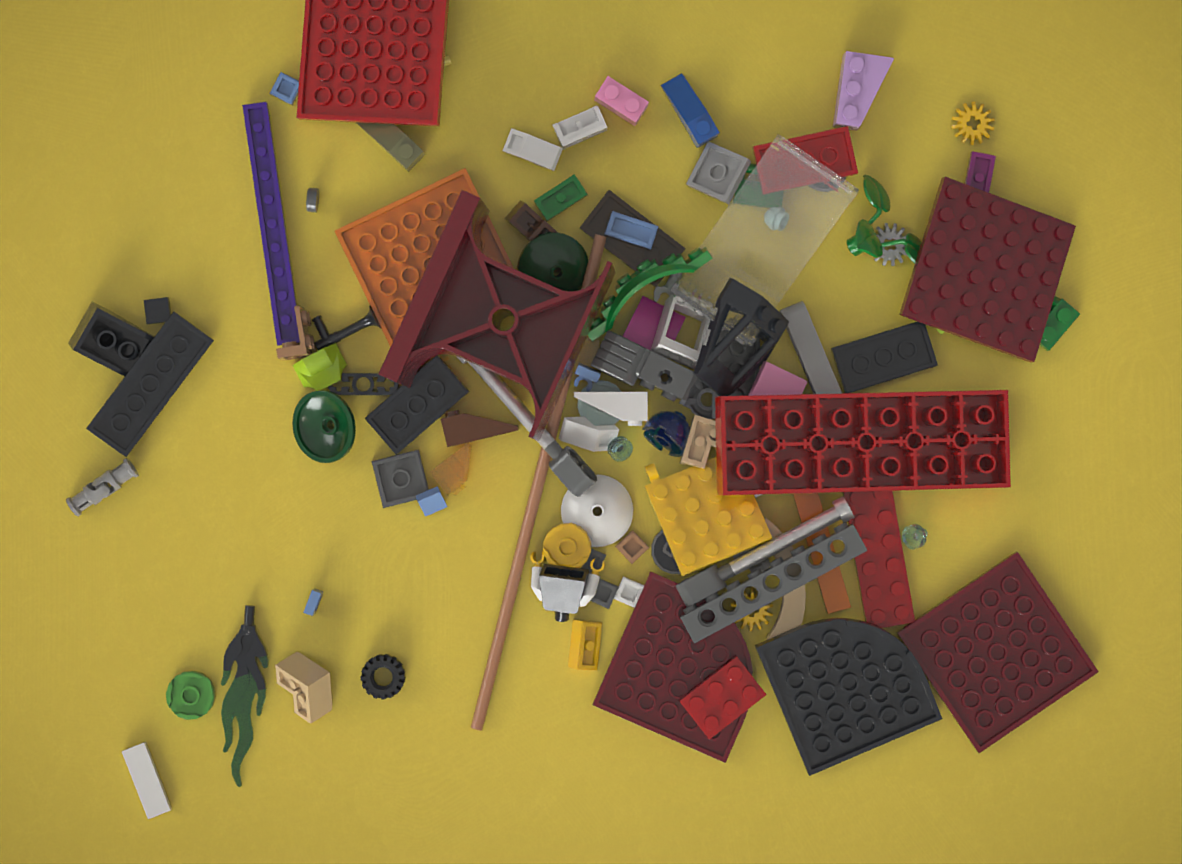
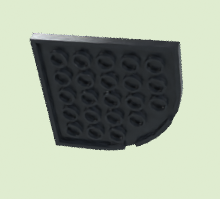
(845, 688)

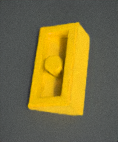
(585, 645)

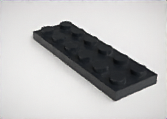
(149, 384)

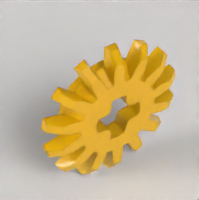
(967, 131)
(758, 616)

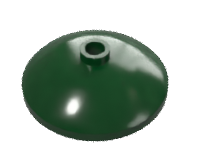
(555, 251)
(315, 429)

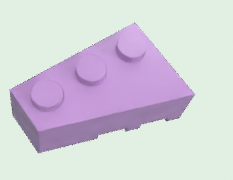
(858, 85)

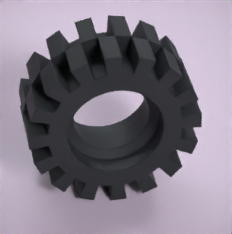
(372, 687)

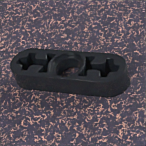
(381, 390)

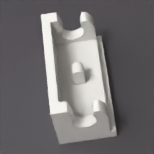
(580, 127)

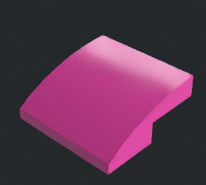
(646, 320)

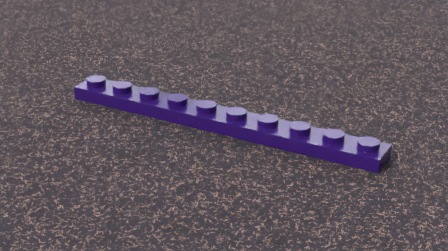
(271, 221)

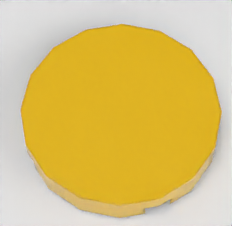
(567, 545)

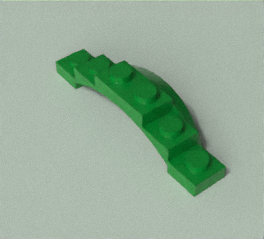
(647, 272)

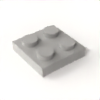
(718, 172)

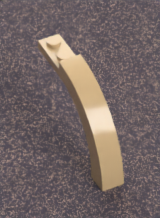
(793, 603)

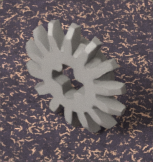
(889, 234)

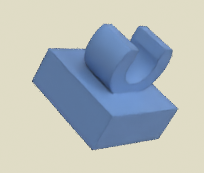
(588, 374)

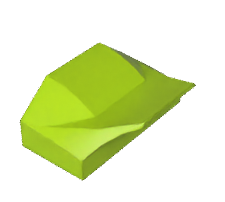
(321, 368)

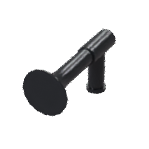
(327, 340)

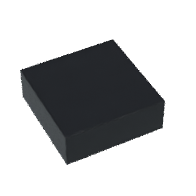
(157, 310)

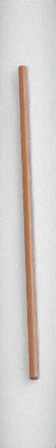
(528, 524)

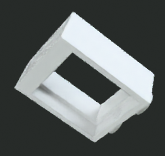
(674, 350)

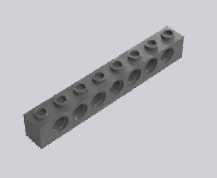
(700, 629)

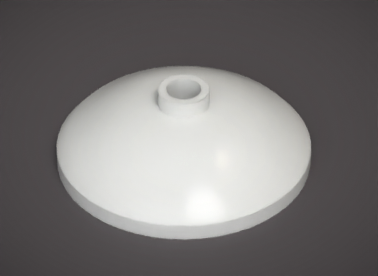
(615, 506)

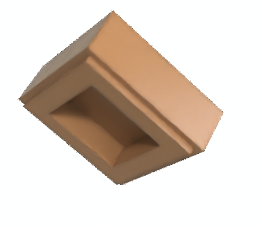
(632, 547)

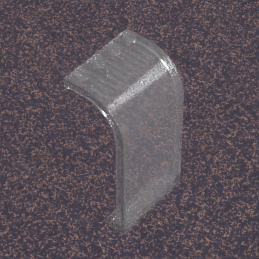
(767, 231)

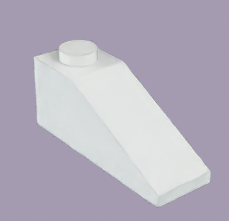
(621, 405)

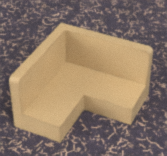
(699, 442)
(308, 684)

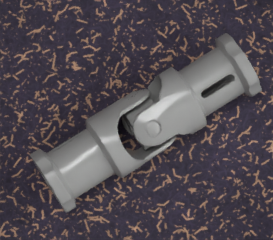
(99, 489)

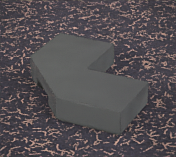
(605, 591)

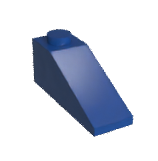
(690, 110)

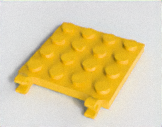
(699, 522)

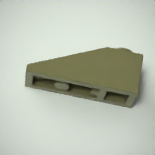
(395, 143)

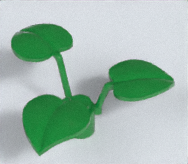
(866, 238)

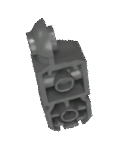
(631, 361)

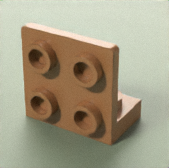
(292, 349)

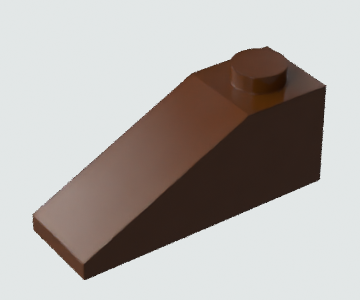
(467, 428)

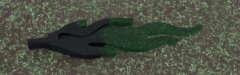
(245, 685)

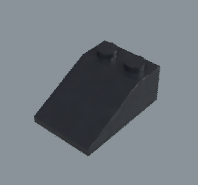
(109, 339)

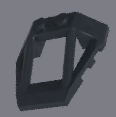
(755, 309)

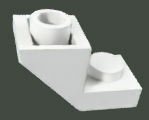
(532, 149)
(584, 434)

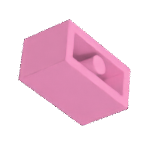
(621, 101)

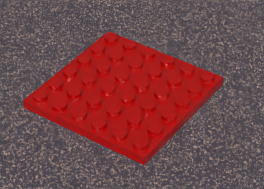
(373, 61)

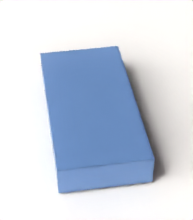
(631, 230)

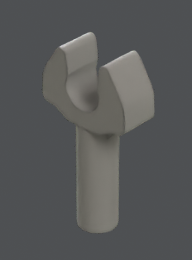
(667, 287)

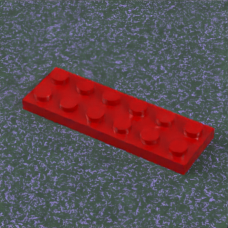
(881, 568)

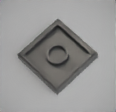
(400, 478)

